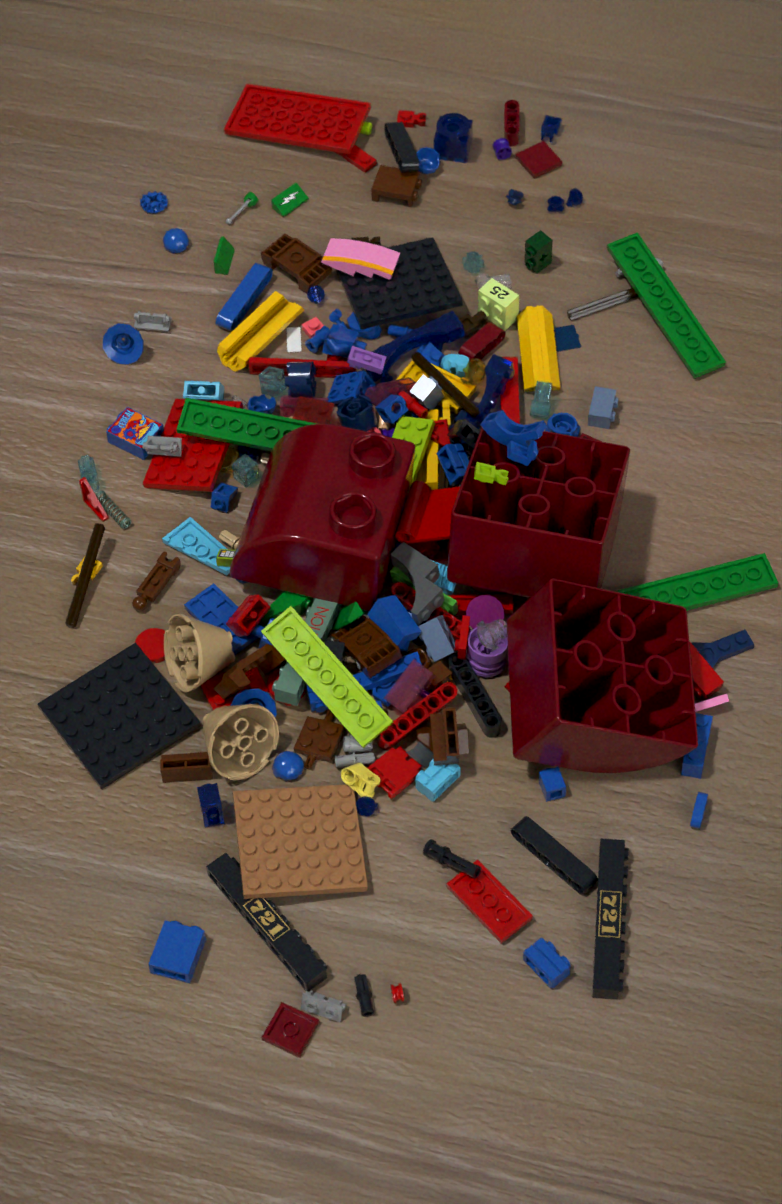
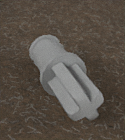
(350, 759)

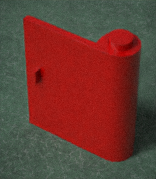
(426, 514)

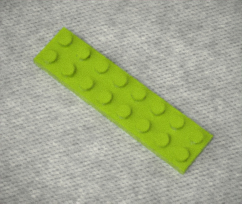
(327, 677)

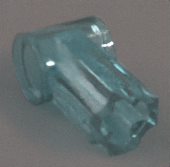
(541, 404)
(88, 470)

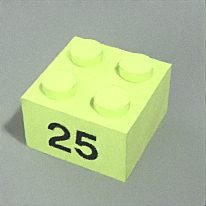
(498, 304)

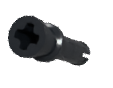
(445, 856)

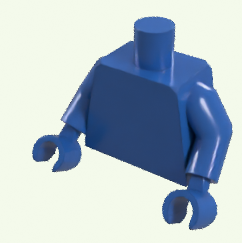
(339, 338)

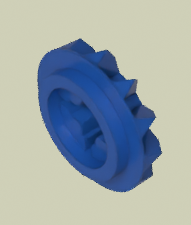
(153, 207)

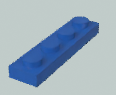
(387, 675)

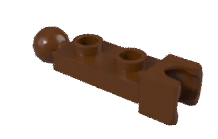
(155, 581)

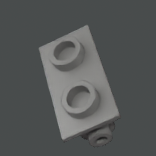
(156, 322)
(163, 446)
(316, 1004)

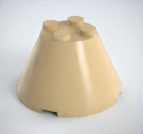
(195, 651)
(240, 739)

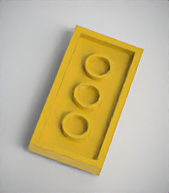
(415, 372)

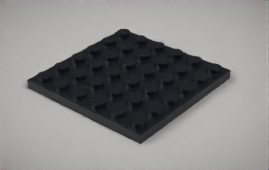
(416, 288)
(118, 715)

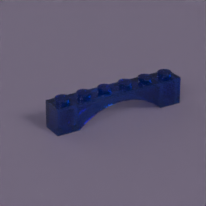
(441, 330)
(497, 375)

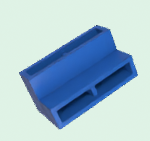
(394, 620)

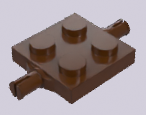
(319, 739)

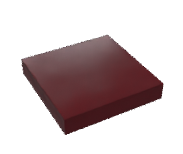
(538, 159)
(290, 1029)

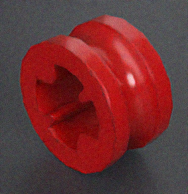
(397, 993)

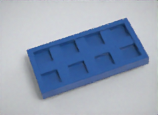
(216, 609)

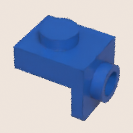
(431, 353)
(522, 454)

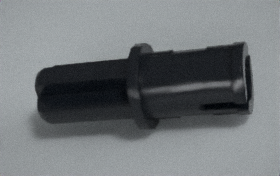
(364, 995)

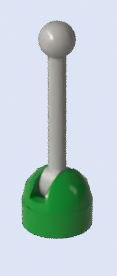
(249, 200)

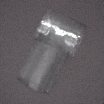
(483, 278)

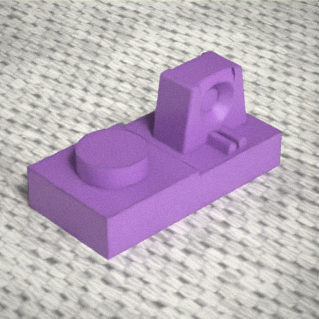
(366, 359)

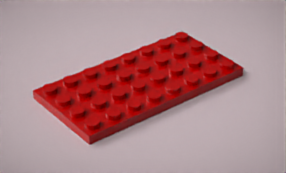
(298, 118)

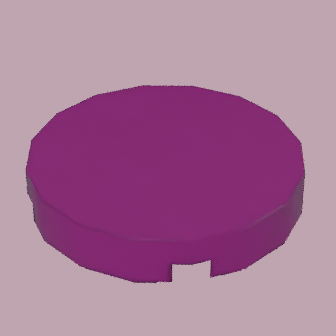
(485, 609)

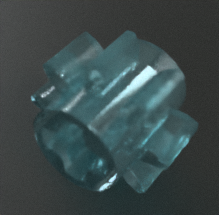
(473, 262)

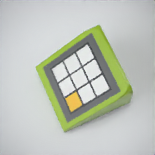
(225, 557)

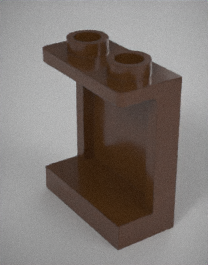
(394, 184)

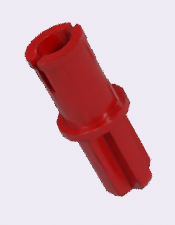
(414, 405)

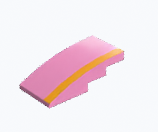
(360, 257)

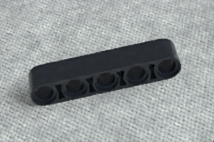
(401, 147)
(476, 702)
(554, 855)

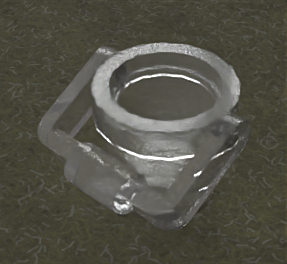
(492, 633)

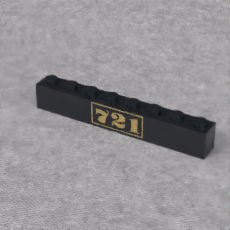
(609, 919)
(269, 925)

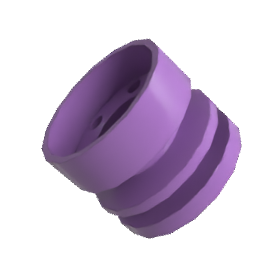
(482, 659)

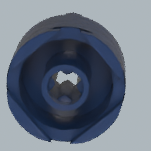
(301, 379)
(357, 413)

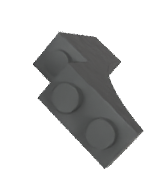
(423, 575)

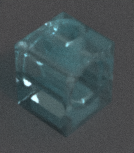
(272, 381)
(245, 470)

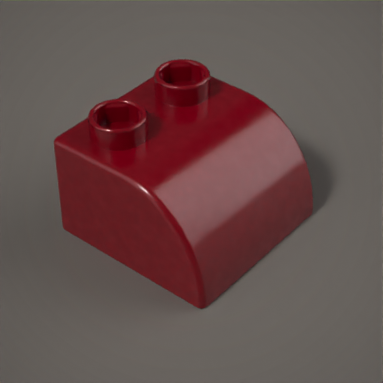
(558, 512)
(327, 514)
(600, 680)

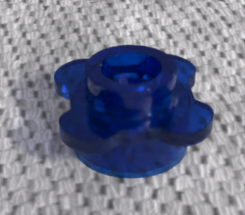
(555, 204)

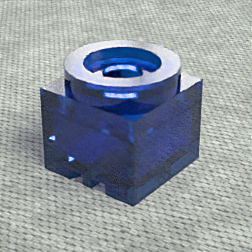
(453, 137)

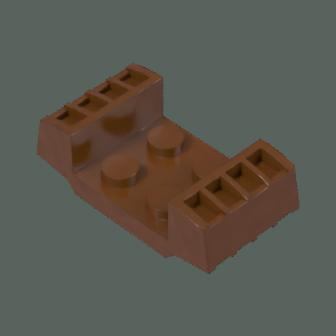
(297, 260)
(368, 645)
(235, 678)

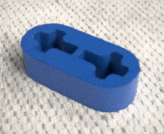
(699, 810)

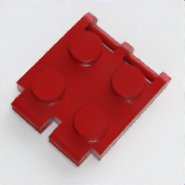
(395, 771)

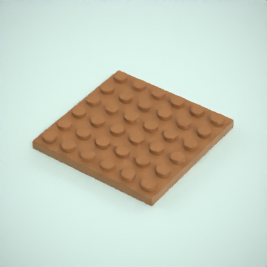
(299, 841)

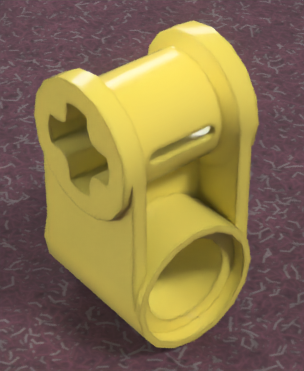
(360, 779)

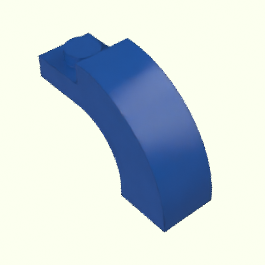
(504, 430)

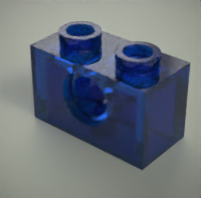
(210, 805)

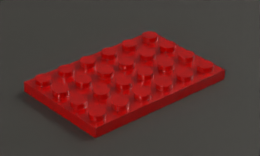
(199, 461)

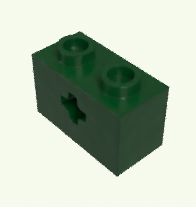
(538, 252)

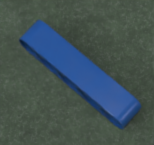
(244, 297)

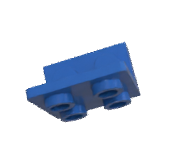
(349, 385)

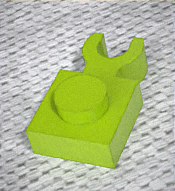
(487, 473)

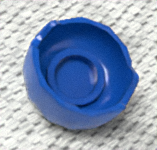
(428, 160)
(175, 240)
(262, 404)
(288, 766)

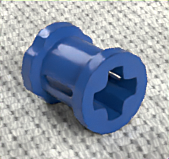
(314, 343)

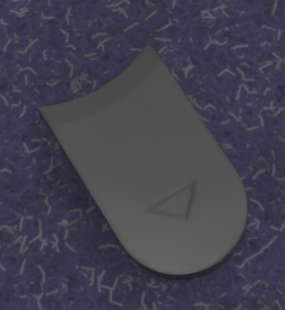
(421, 754)

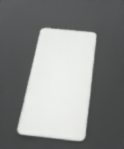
(294, 339)

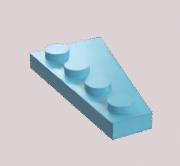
(196, 543)

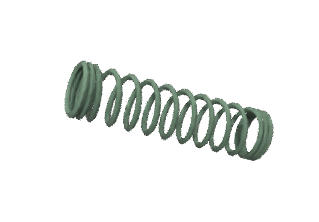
(121, 522)

